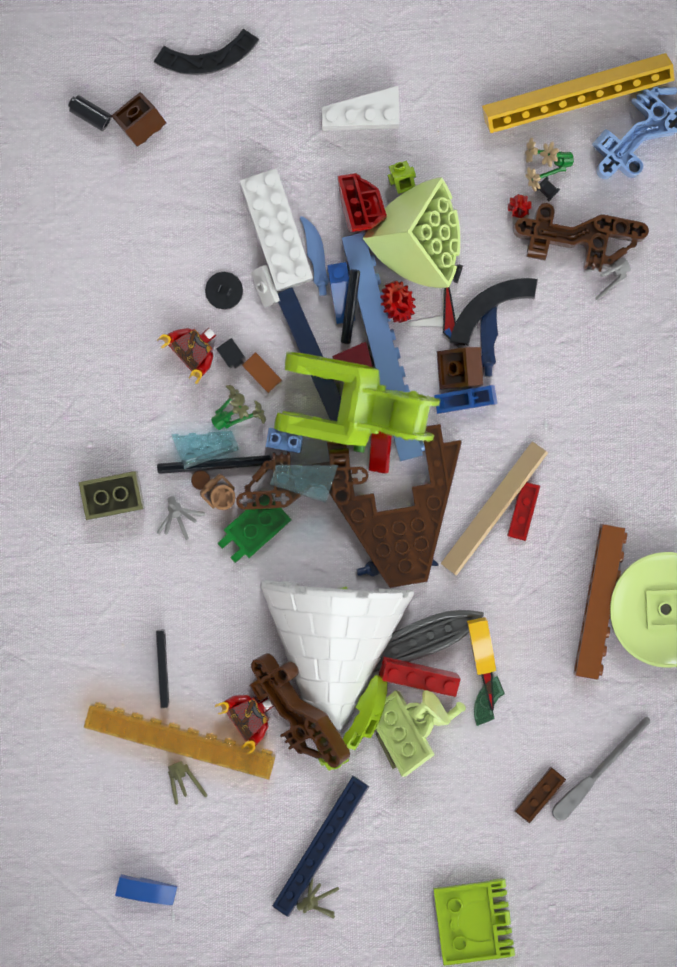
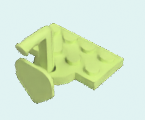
(407, 726)

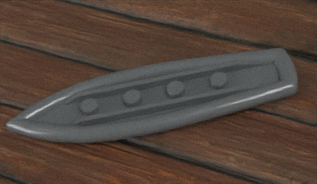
(428, 635)

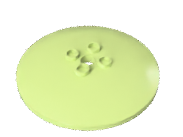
(637, 612)

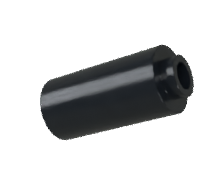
(89, 112)

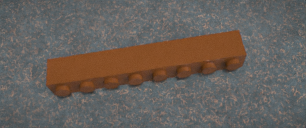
(597, 607)

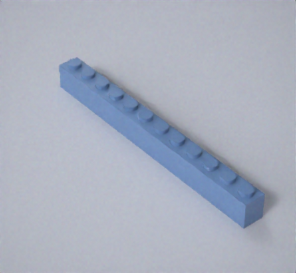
(378, 331)

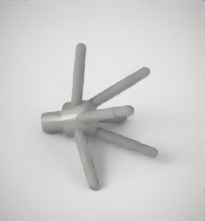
(176, 511)

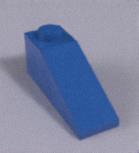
(339, 285)

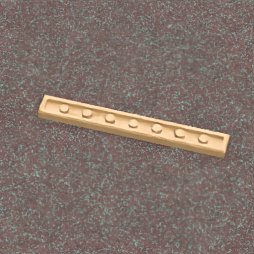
(494, 508)

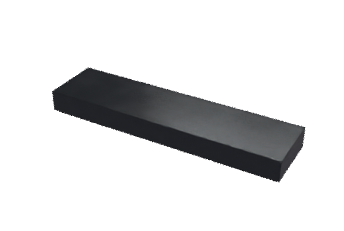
(162, 668)

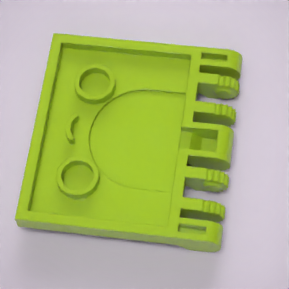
(470, 923)

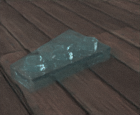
(201, 448)

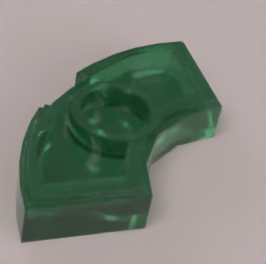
(481, 706)

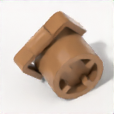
(221, 495)

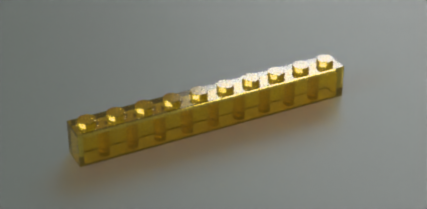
(178, 740)

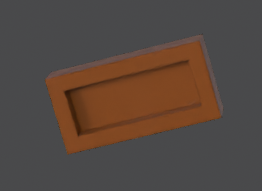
(262, 372)

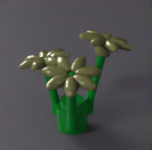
(223, 418)

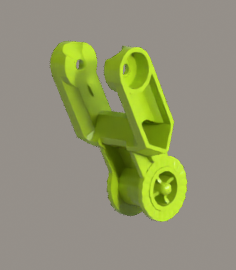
(364, 405)

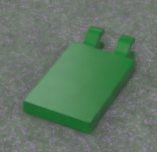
(254, 529)

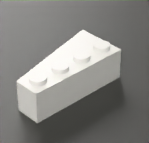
(368, 111)

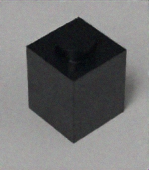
(231, 354)

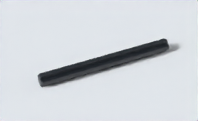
(214, 464)

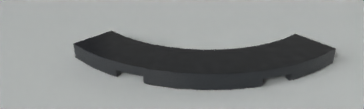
(208, 62)
(486, 301)

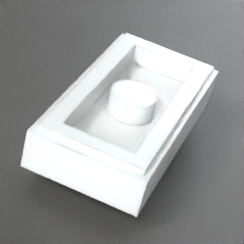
(265, 286)

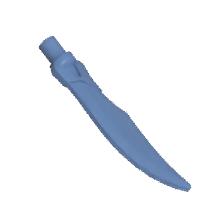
(315, 252)

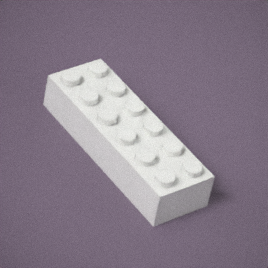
(276, 230)

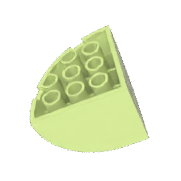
(419, 235)

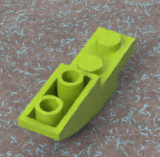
(371, 708)

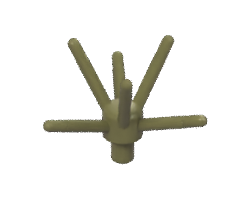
(311, 902)

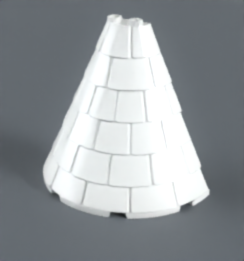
(334, 639)

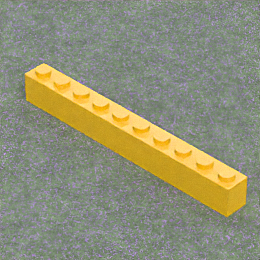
(578, 93)

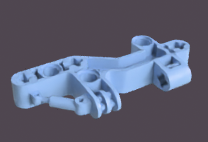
(621, 151)

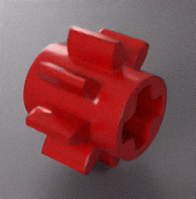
(519, 206)

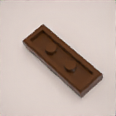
(540, 795)

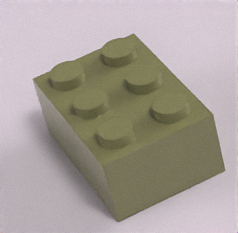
(111, 495)

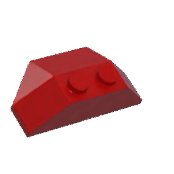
(360, 202)

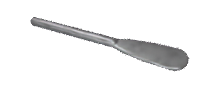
(577, 793)

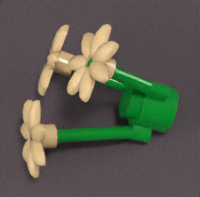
(560, 159)

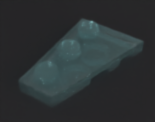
(305, 480)

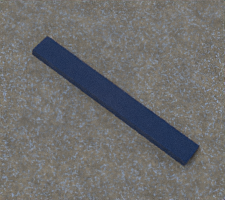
(307, 344)
(320, 846)

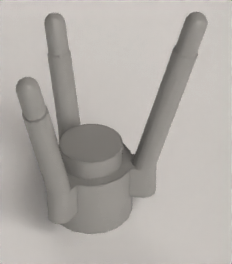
(619, 268)

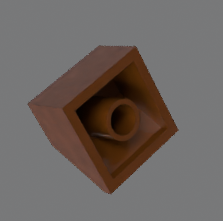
(139, 119)
(460, 368)

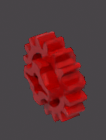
(398, 301)

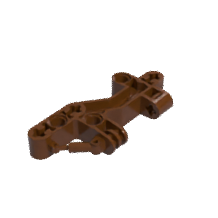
(583, 234)
(339, 482)
(304, 718)

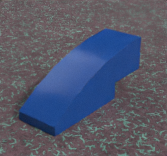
(466, 399)
(145, 890)

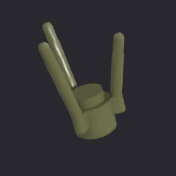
(178, 771)

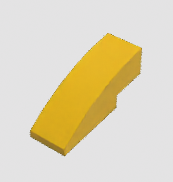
(481, 645)

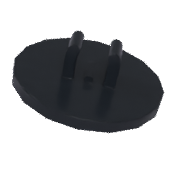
(224, 290)

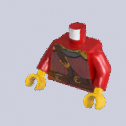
(191, 349)
(248, 717)

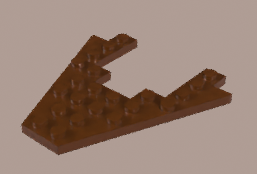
(404, 538)

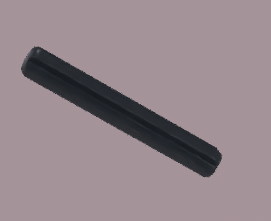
(350, 306)

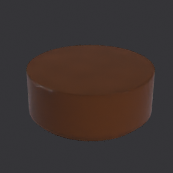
(199, 479)

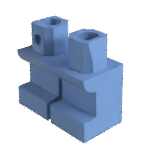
(284, 441)

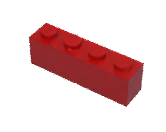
(419, 676)

